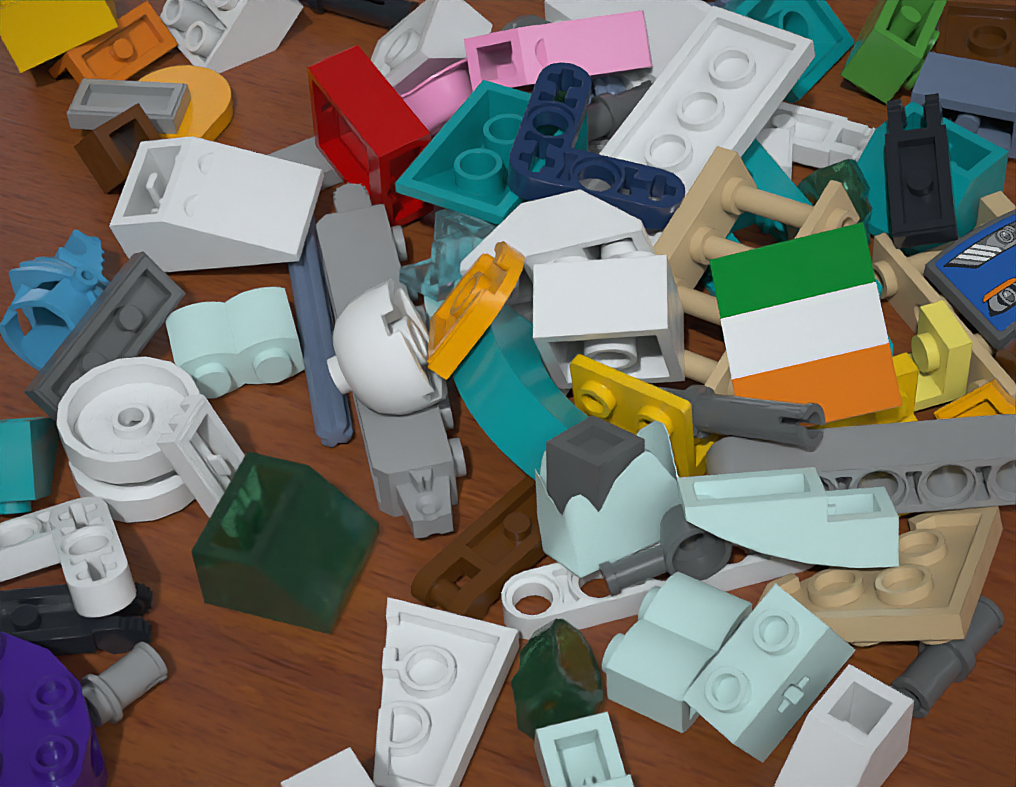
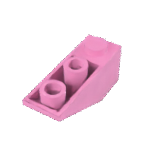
(596, 44)

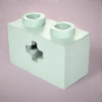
(768, 674)

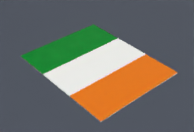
(807, 324)

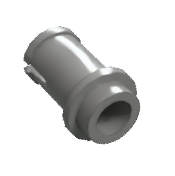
(122, 683)

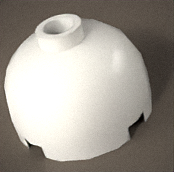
(384, 353)

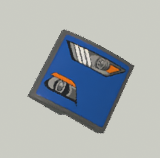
(981, 278)

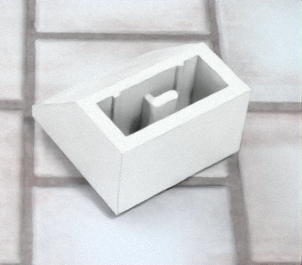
(228, 31)

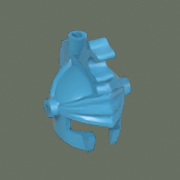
(53, 297)

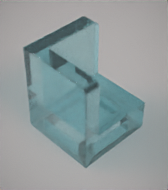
(453, 241)

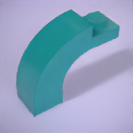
(512, 392)

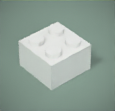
(611, 312)

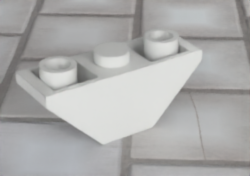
(562, 227)

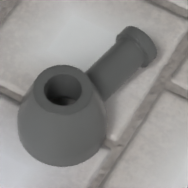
(681, 549)

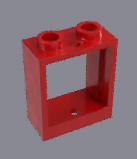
(366, 130)

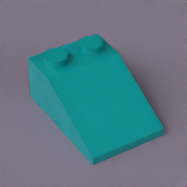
(470, 155)

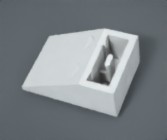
(214, 205)

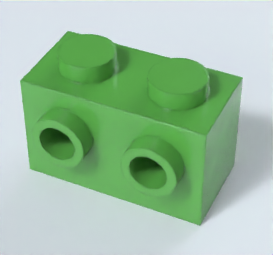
(893, 46)

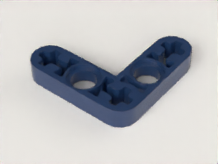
(569, 166)

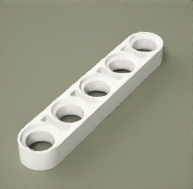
(582, 611)

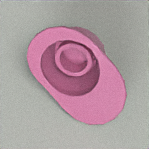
(440, 96)

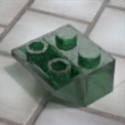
(283, 545)

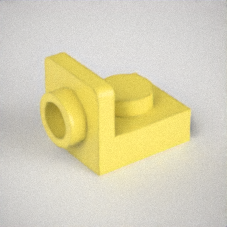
(942, 356)

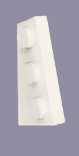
(436, 693)

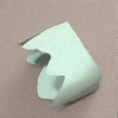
(628, 517)

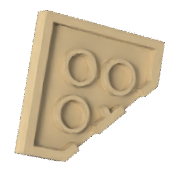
(924, 598)

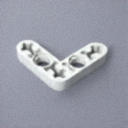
(84, 542)

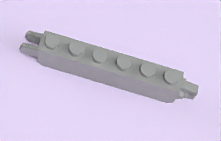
(406, 453)

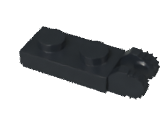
(920, 177)
(50, 620)

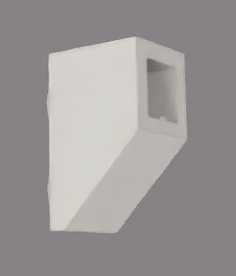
(850, 735)

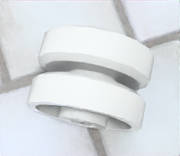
(111, 436)

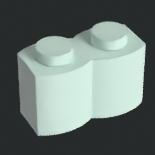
(236, 341)
(670, 647)

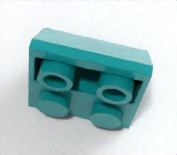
(976, 172)

